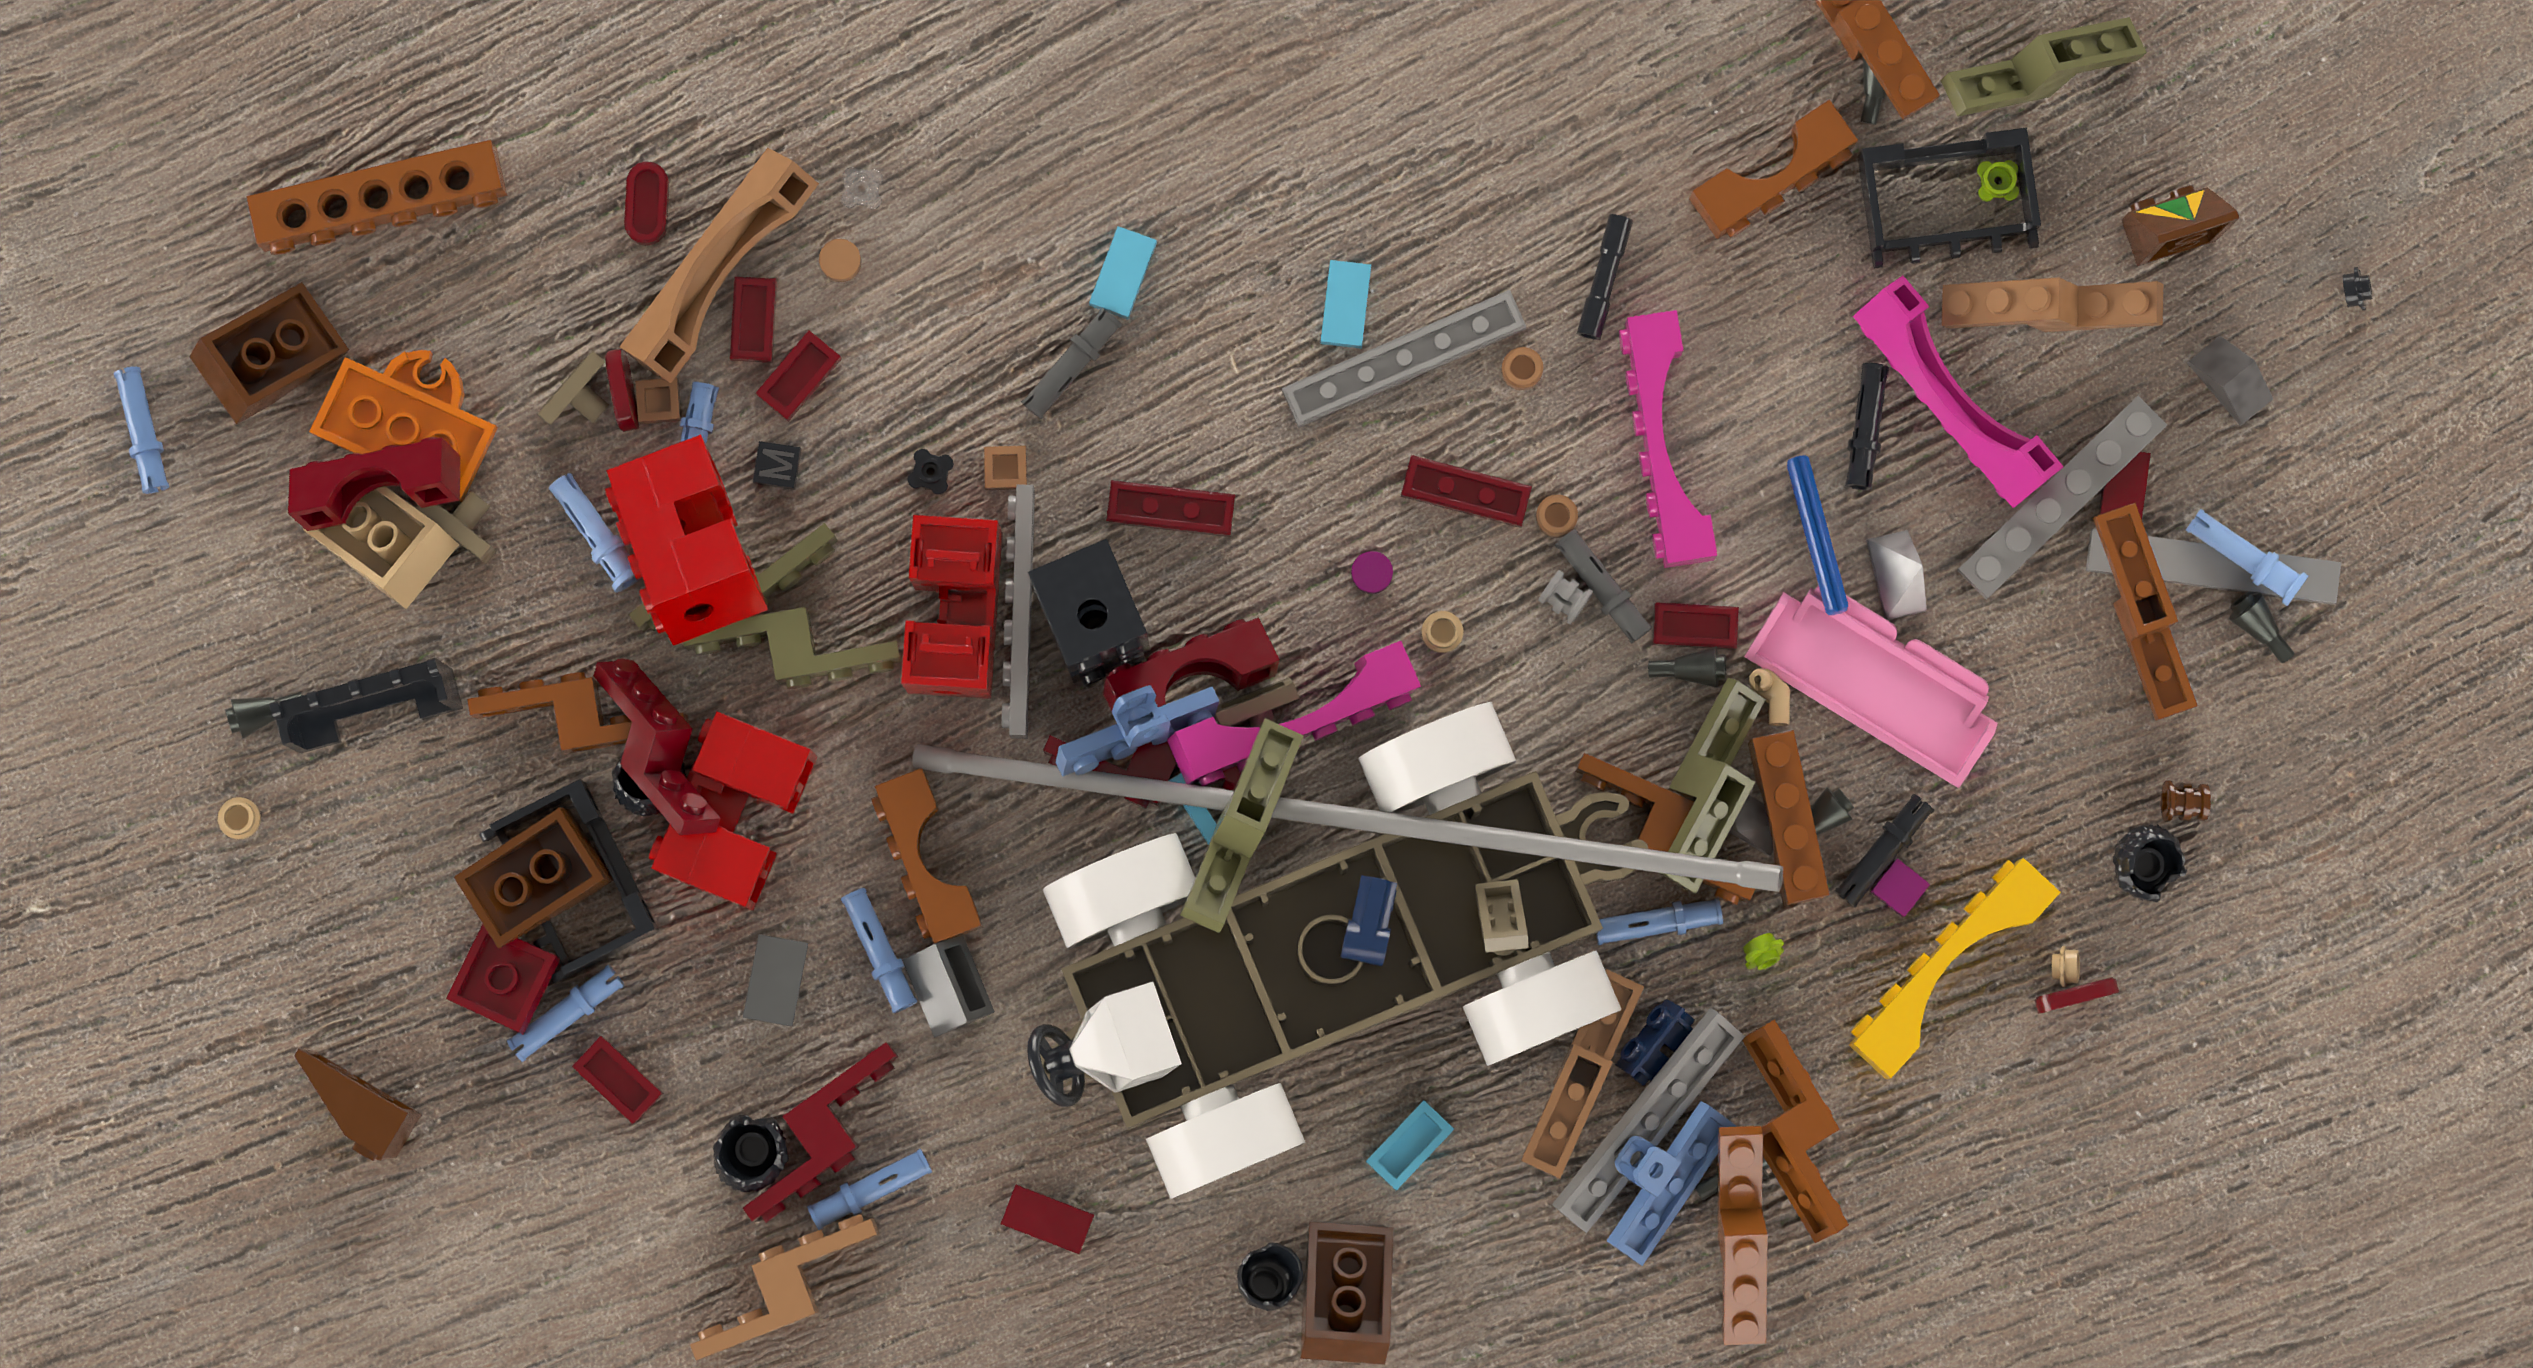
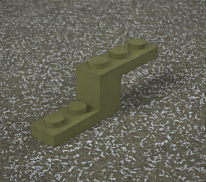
(2043, 66)
(781, 574)
(794, 648)
(1711, 780)
(1241, 825)

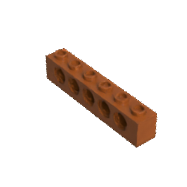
(272, 208)

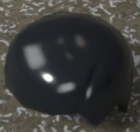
(1270, 1277)

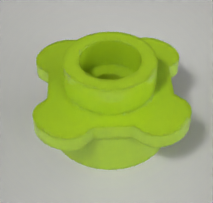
(2004, 170)
(1763, 951)

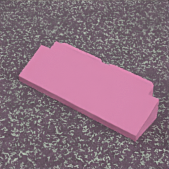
(1887, 688)

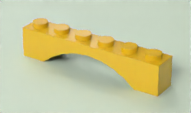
(1895, 1030)

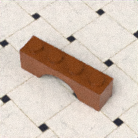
(1730, 199)
(908, 807)
(1789, 816)

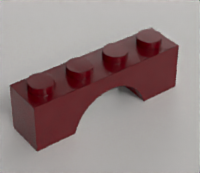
(327, 491)
(1236, 655)

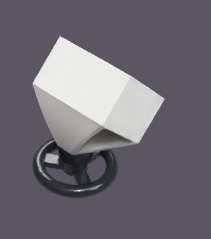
(1117, 1044)

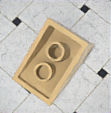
(389, 544)

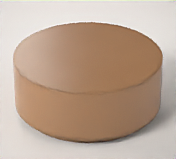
(840, 260)
(1522, 368)
(1556, 516)

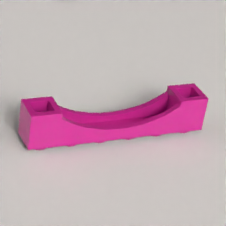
(1900, 330)
(1683, 533)
(1380, 679)

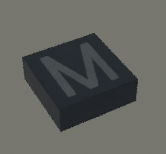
(777, 465)

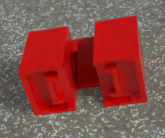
(684, 541)
(964, 565)
(730, 768)

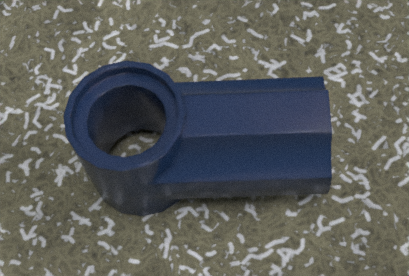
(1368, 930)

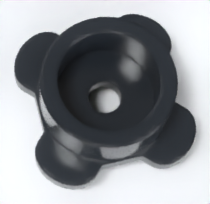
(2357, 289)
(935, 482)

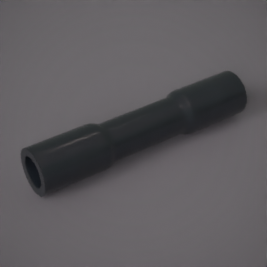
(1611, 252)

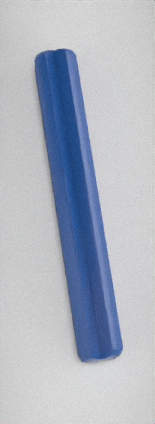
(1817, 535)

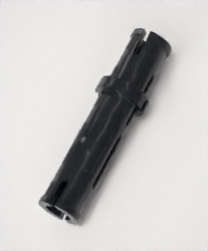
(1868, 416)
(1895, 837)

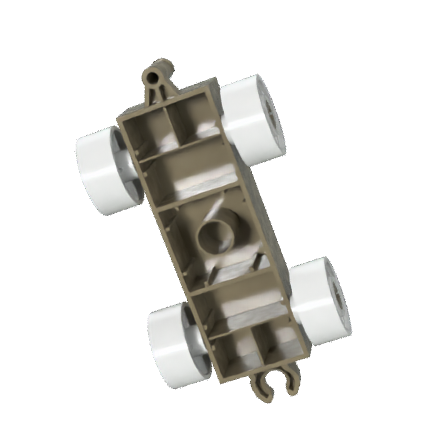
(1276, 970)

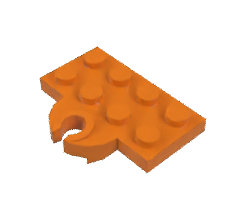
(395, 408)

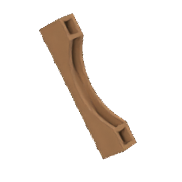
(762, 202)

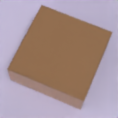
(658, 401)
(1005, 467)

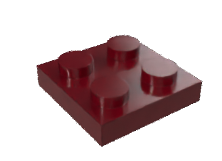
(503, 981)

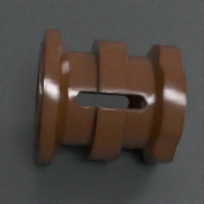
(2185, 801)

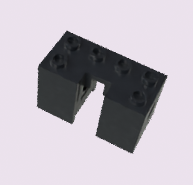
(1088, 588)

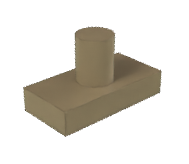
(577, 393)
(461, 523)
(1257, 704)
(1501, 916)

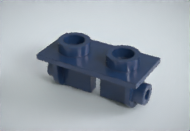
(1665, 1025)

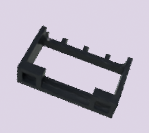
(1991, 144)
(311, 719)
(631, 895)

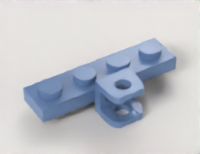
(1137, 724)
(1665, 1180)

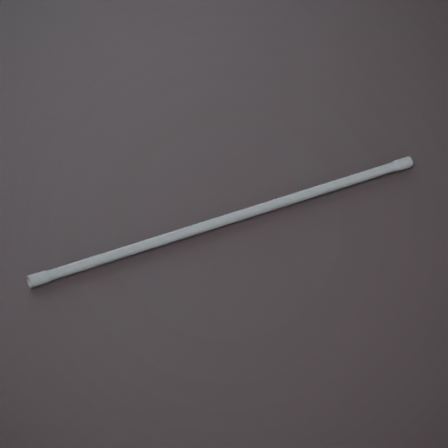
(1743, 873)

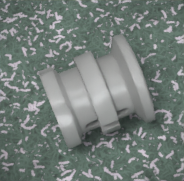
(1565, 596)

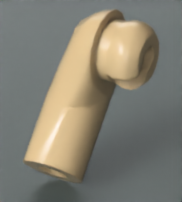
(1776, 694)

